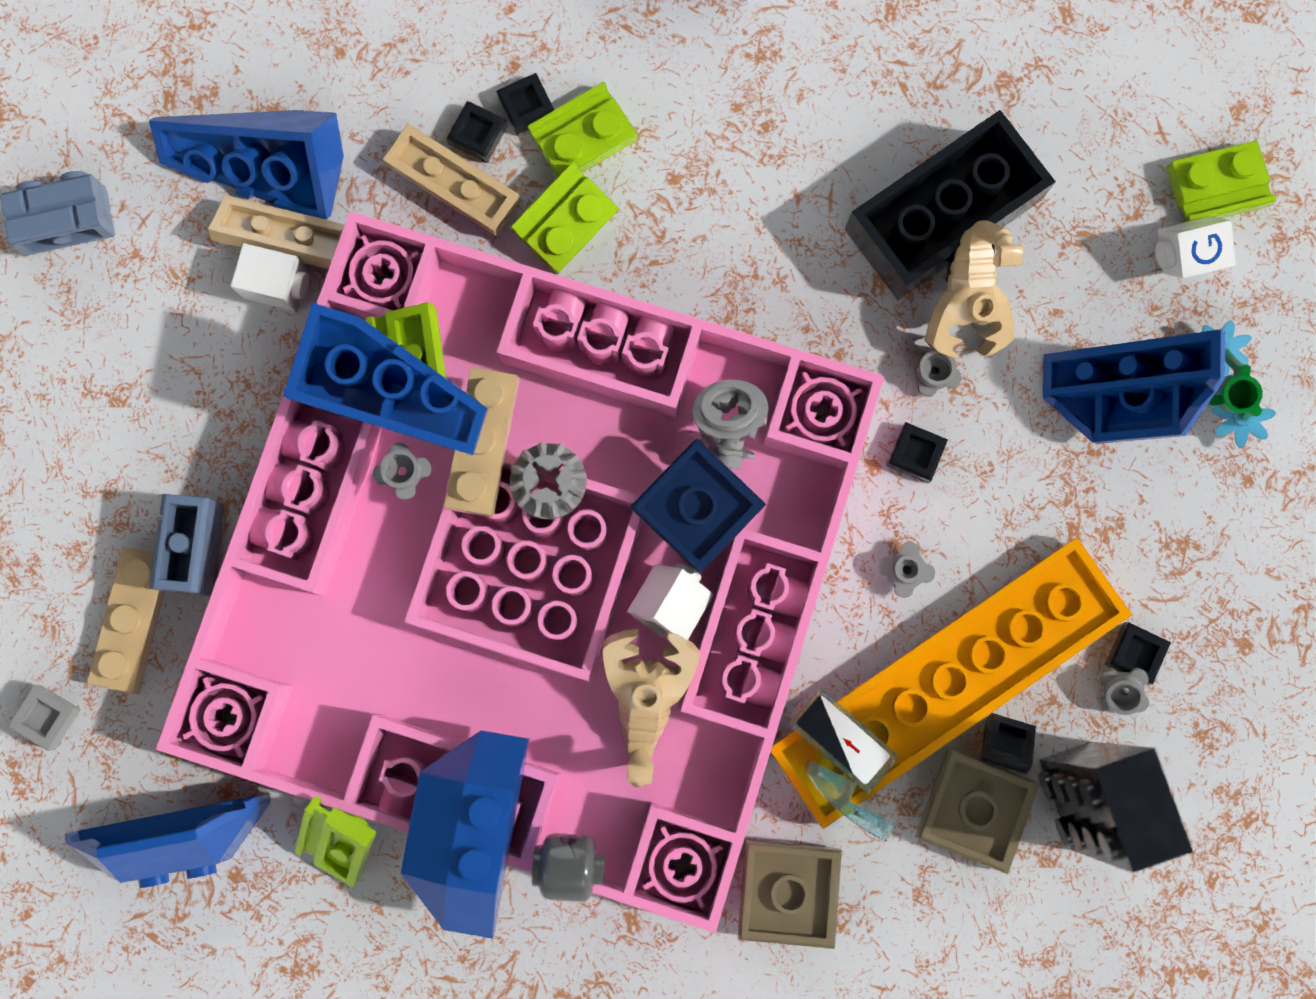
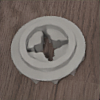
(720, 399)
(545, 503)

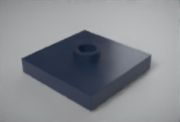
(697, 505)

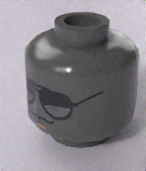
(567, 867)

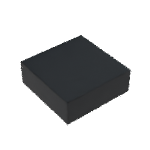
(524, 102)
(477, 131)
(917, 452)
(1137, 649)
(1008, 743)

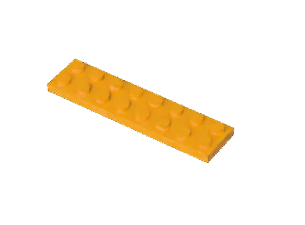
(969, 668)

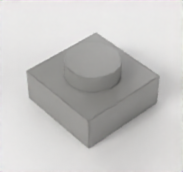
(44, 717)

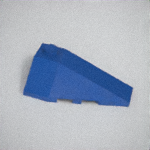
(269, 155)
(368, 377)

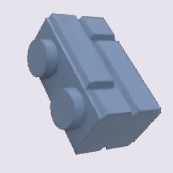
(57, 213)
(187, 545)

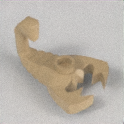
(974, 292)
(646, 694)

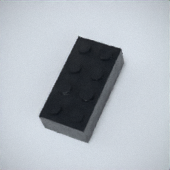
(922, 216)
(1115, 805)

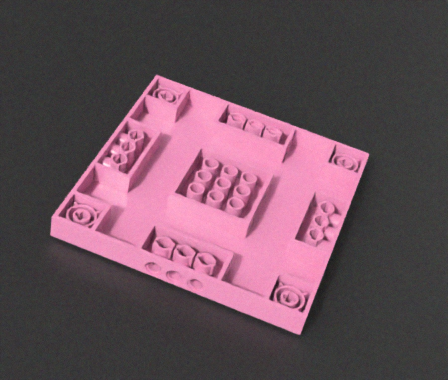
(394, 629)

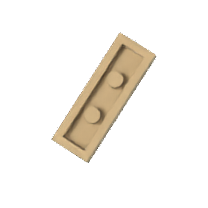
(452, 179)
(276, 229)
(477, 478)
(127, 625)

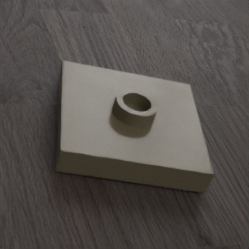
(977, 810)
(789, 894)

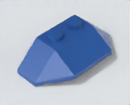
(1136, 386)
(465, 831)
(171, 841)

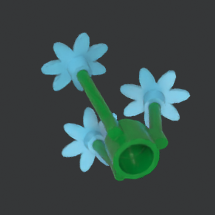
(1239, 394)

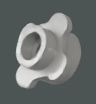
(930, 383)
(728, 452)
(388, 471)
(893, 569)
(1128, 703)

